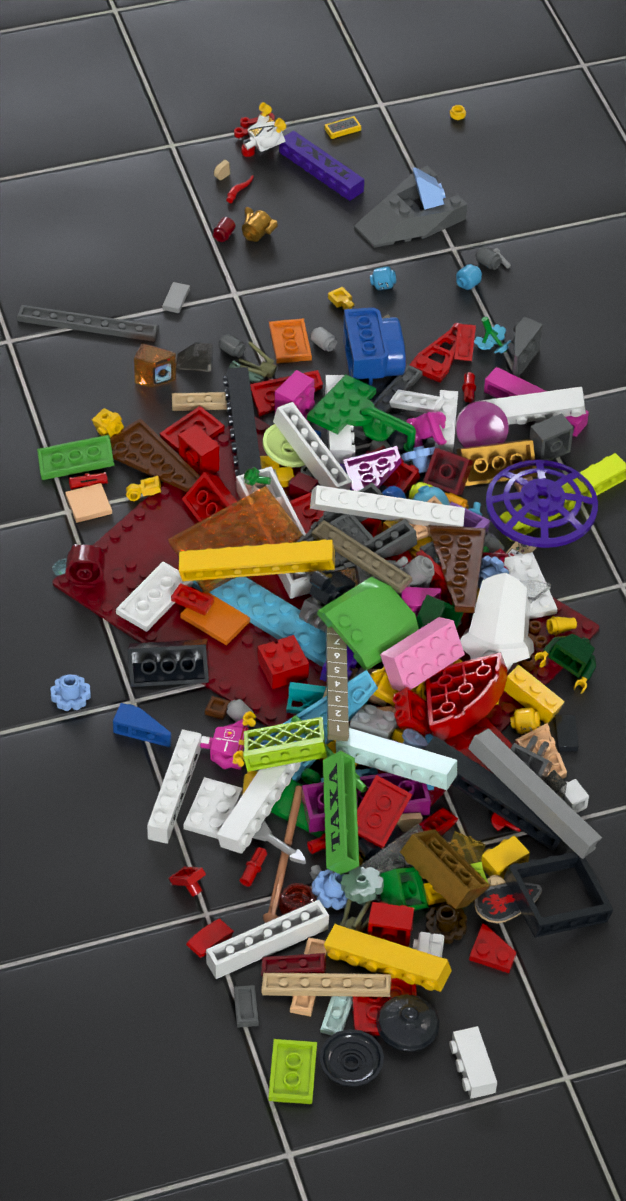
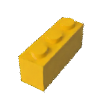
(533, 694)

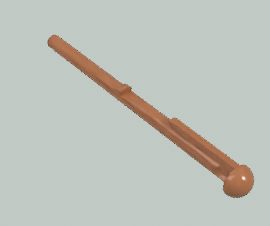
(284, 857)

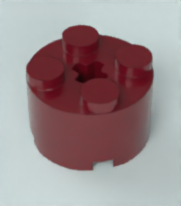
(85, 565)

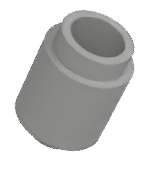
(323, 339)
(237, 709)

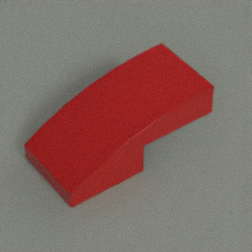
(209, 936)

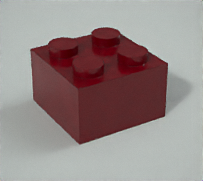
(448, 471)

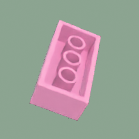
(422, 654)

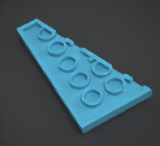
(359, 691)

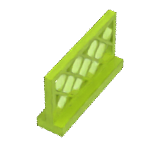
(284, 752)

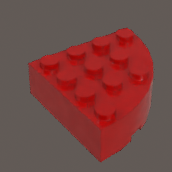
(464, 694)

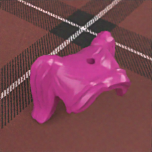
(428, 426)

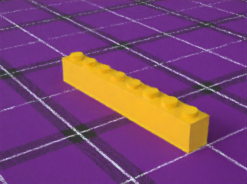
(257, 560)

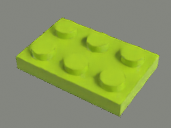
(292, 1071)

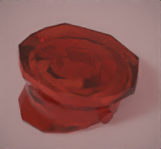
(295, 897)

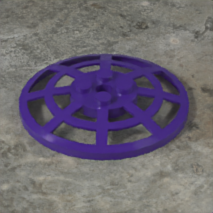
(541, 507)

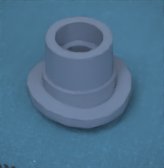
(414, 739)

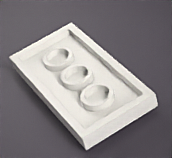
(527, 568)
(151, 597)

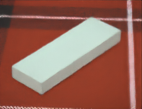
(336, 1014)

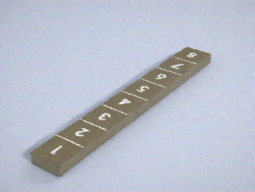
(336, 687)

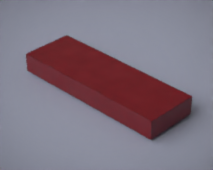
(294, 964)

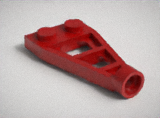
(434, 369)

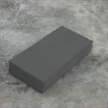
(246, 1006)

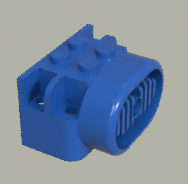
(373, 344)

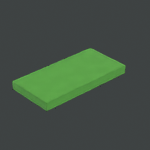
(75, 457)

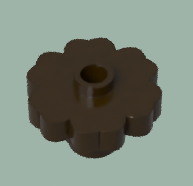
(447, 922)

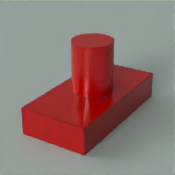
(465, 342)
(188, 877)

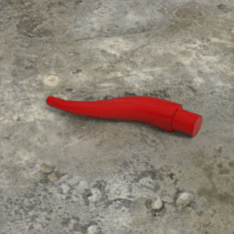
(234, 190)

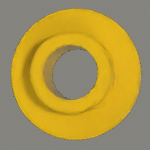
(458, 112)

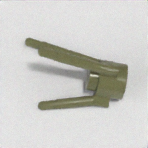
(266, 369)
(355, 923)

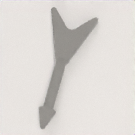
(265, 835)

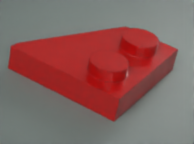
(492, 951)

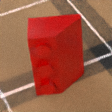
(208, 496)

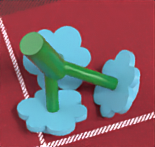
(495, 335)

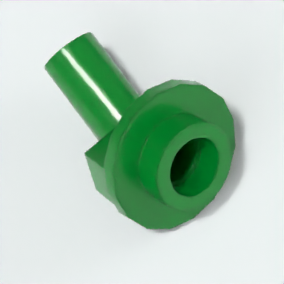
(251, 477)

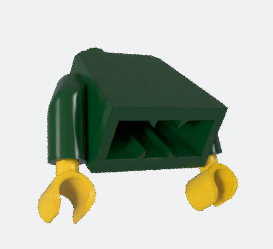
(572, 654)

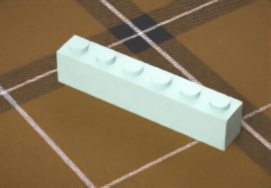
(399, 759)

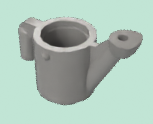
(420, 569)

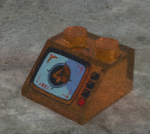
(154, 366)

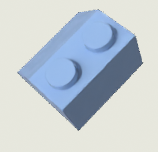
(429, 190)

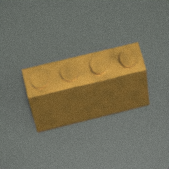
(494, 458)
(444, 868)

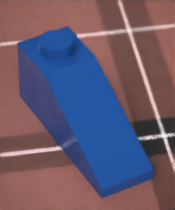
(137, 724)

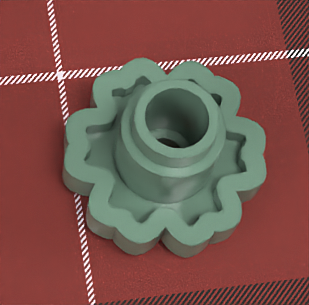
(362, 884)

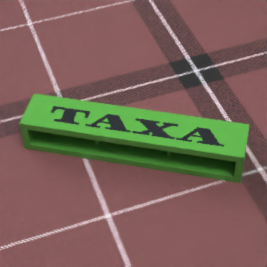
(340, 813)

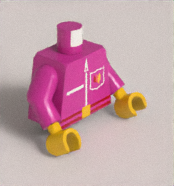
(228, 743)

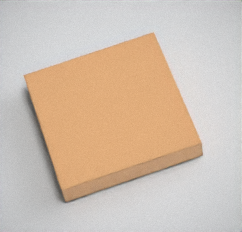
(88, 503)

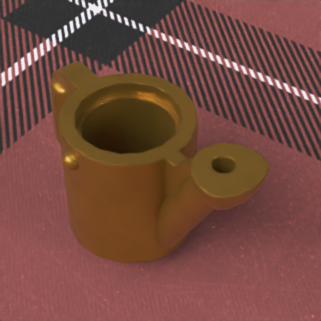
(257, 224)

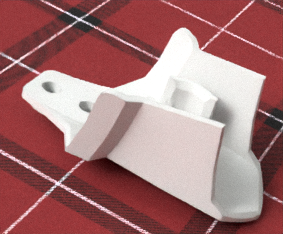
(500, 621)

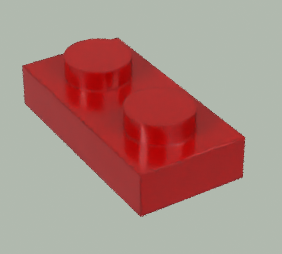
(192, 599)

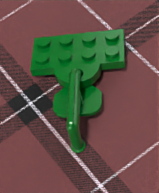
(351, 405)

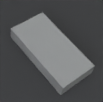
(176, 297)

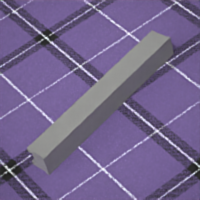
(535, 793)

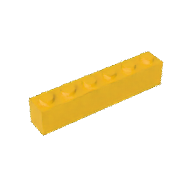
(387, 958)

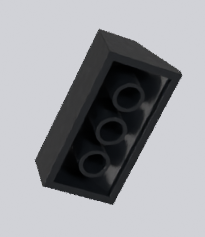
(168, 662)

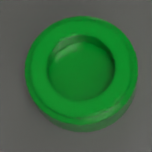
(310, 776)

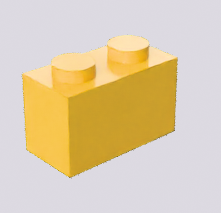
(508, 852)

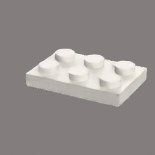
(212, 807)

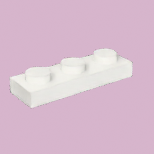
(416, 401)

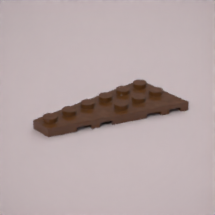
(147, 452)
(460, 560)

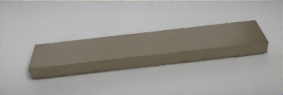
(363, 557)

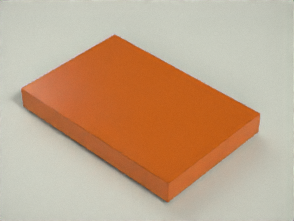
(290, 340)
(220, 622)

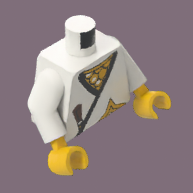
(265, 132)

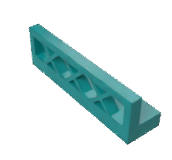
(306, 694)

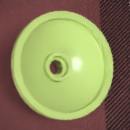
(279, 448)

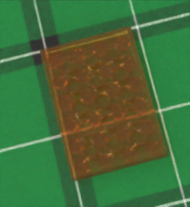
(250, 522)

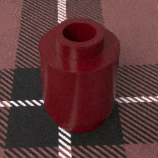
(224, 229)

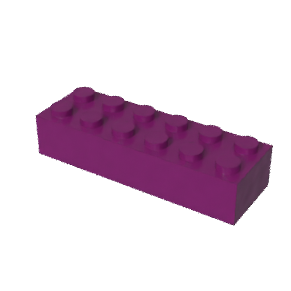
(314, 798)

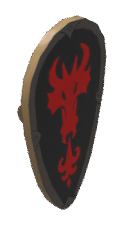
(498, 903)

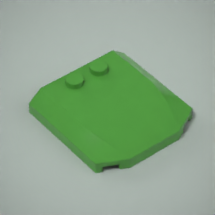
(370, 620)

